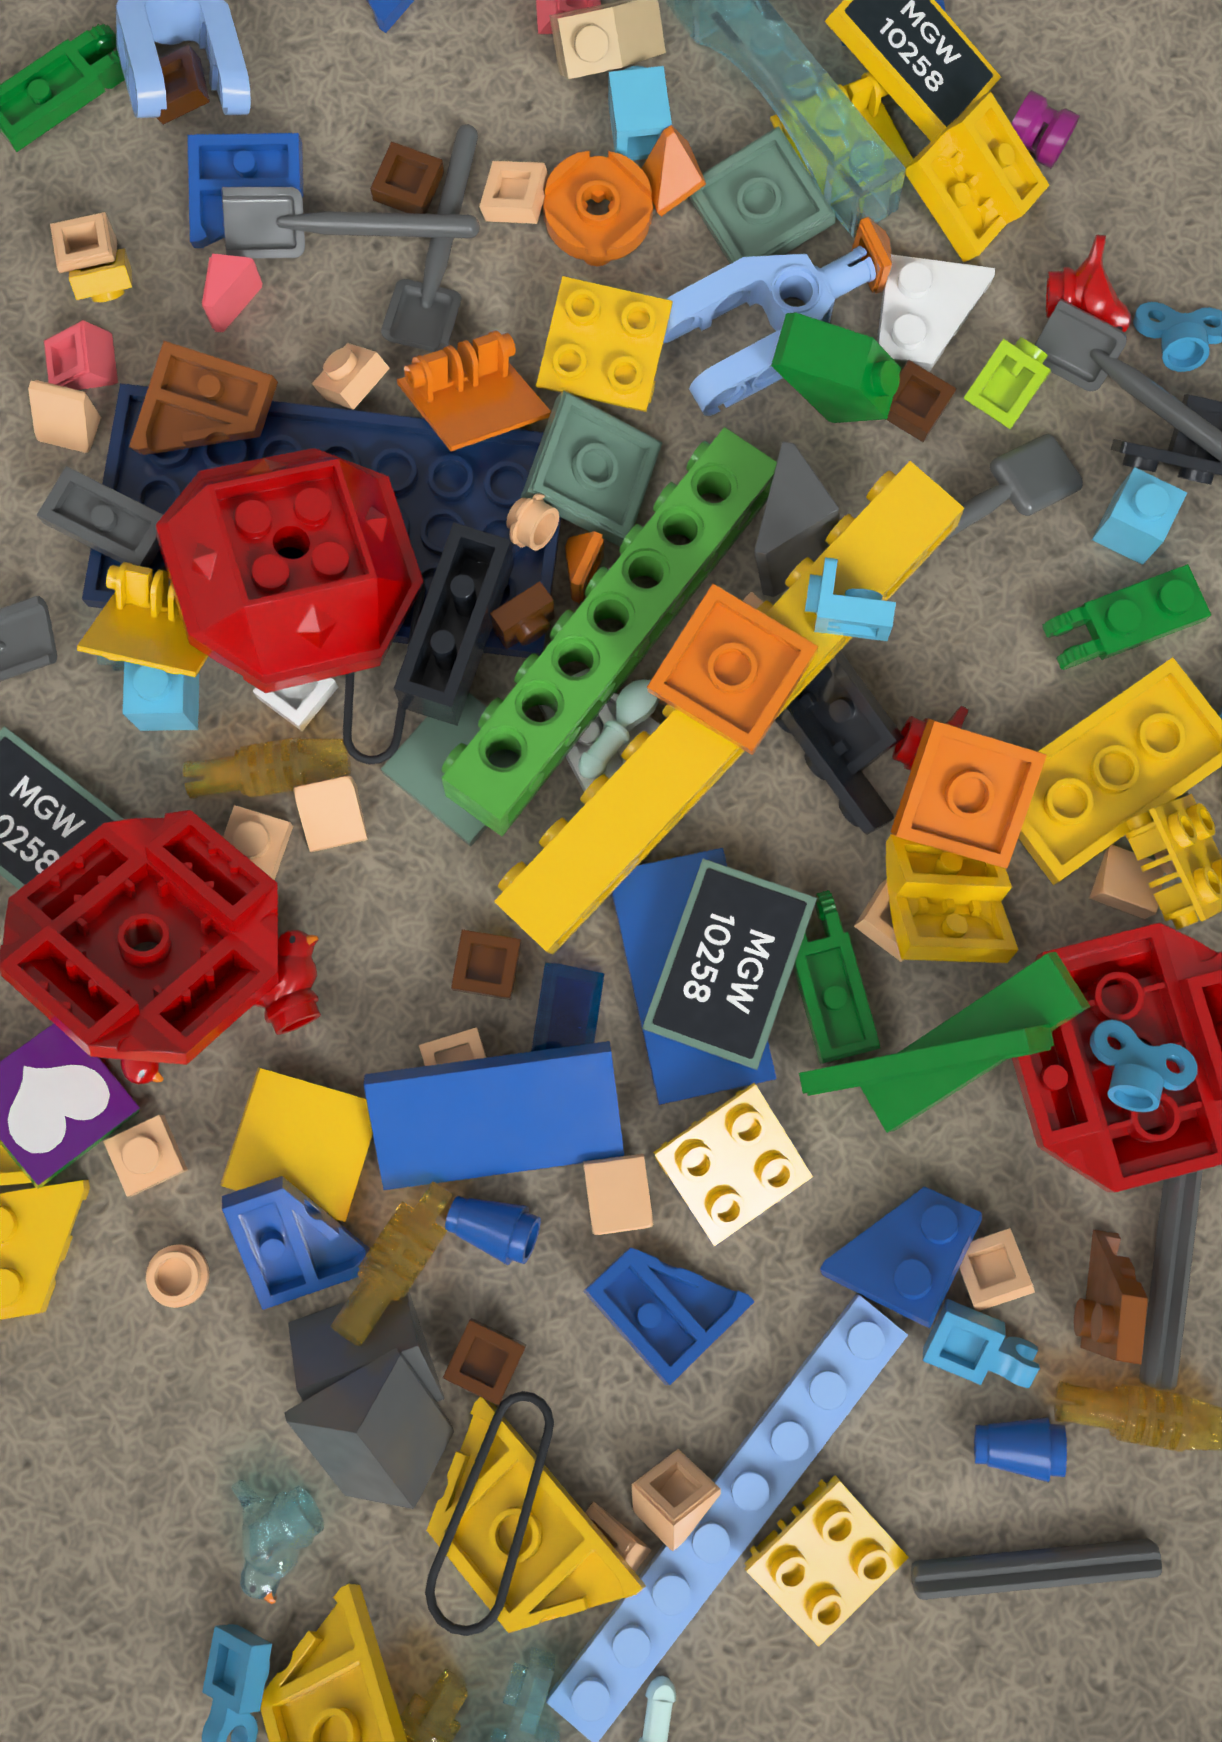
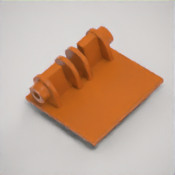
(472, 391)

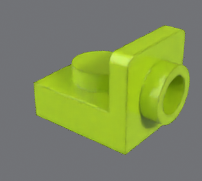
(1009, 381)

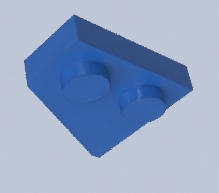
(236, 162)
(289, 1242)
(908, 1255)
(664, 1310)

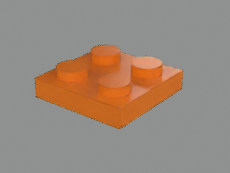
(732, 669)
(968, 793)

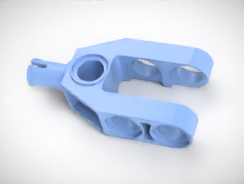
(171, 23)
(764, 282)

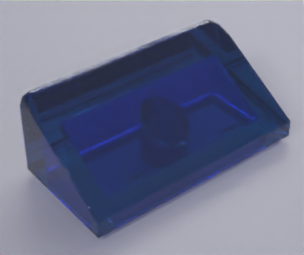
(567, 1007)

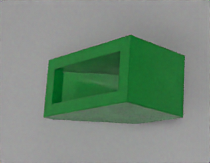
(836, 369)

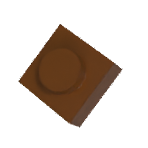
(183, 84)
(407, 179)
(919, 401)
(524, 617)
(486, 964)
(484, 1361)

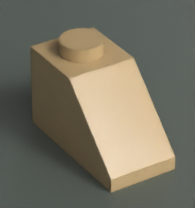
(607, 36)

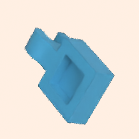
(973, 1343)
(235, 1682)

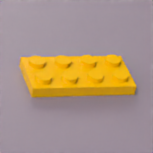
(1117, 765)

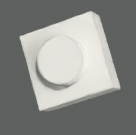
(300, 702)

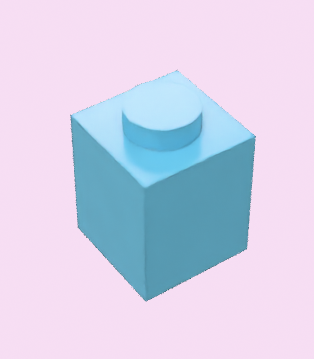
(638, 109)
(1139, 516)
(160, 699)

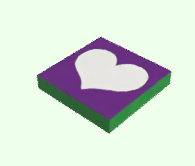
(57, 1104)

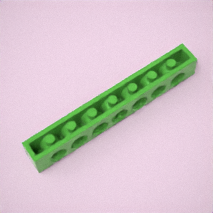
(499, 794)

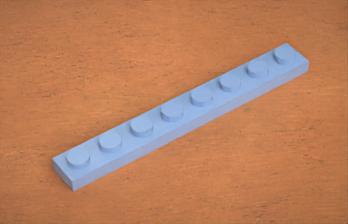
(751, 1489)

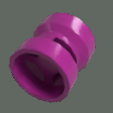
(1031, 121)

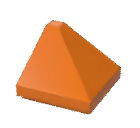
(672, 171)
(877, 245)
(583, 559)

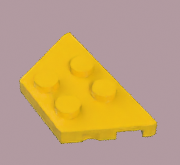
(34, 1243)
(563, 1555)
(334, 1683)

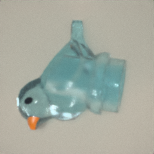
(273, 1536)

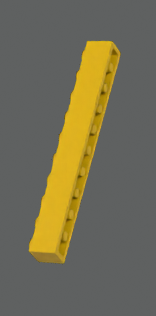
(682, 757)

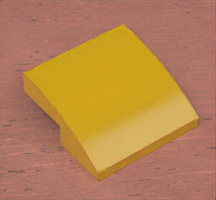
(976, 177)
(947, 905)
(306, 1136)

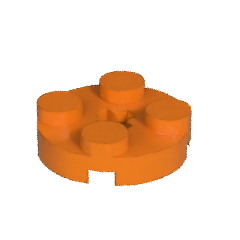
(590, 236)

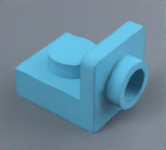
(856, 614)

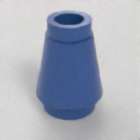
(495, 1227)
(1023, 1447)

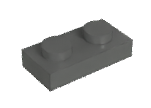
(102, 519)

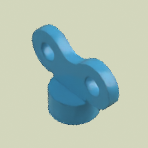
(1182, 335)
(1140, 1068)

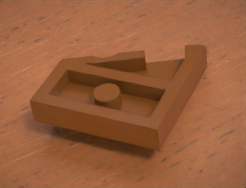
(200, 402)
(1115, 1304)

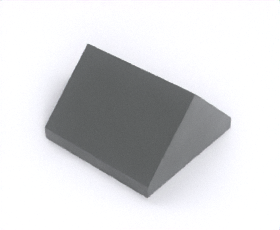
(794, 520)
(326, 1357)
(375, 1431)

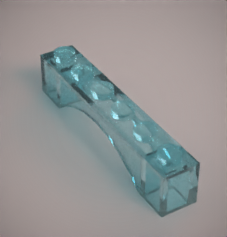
(834, 139)

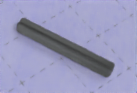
(1170, 1281)
(1036, 1569)

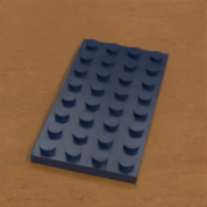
(429, 482)

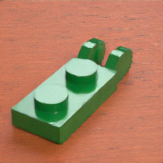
(58, 85)
(1132, 616)
(834, 990)

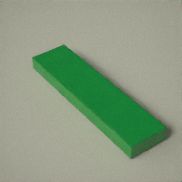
(1028, 999)
(928, 1060)

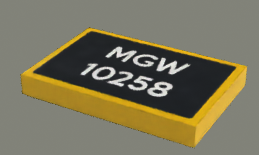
(915, 57)

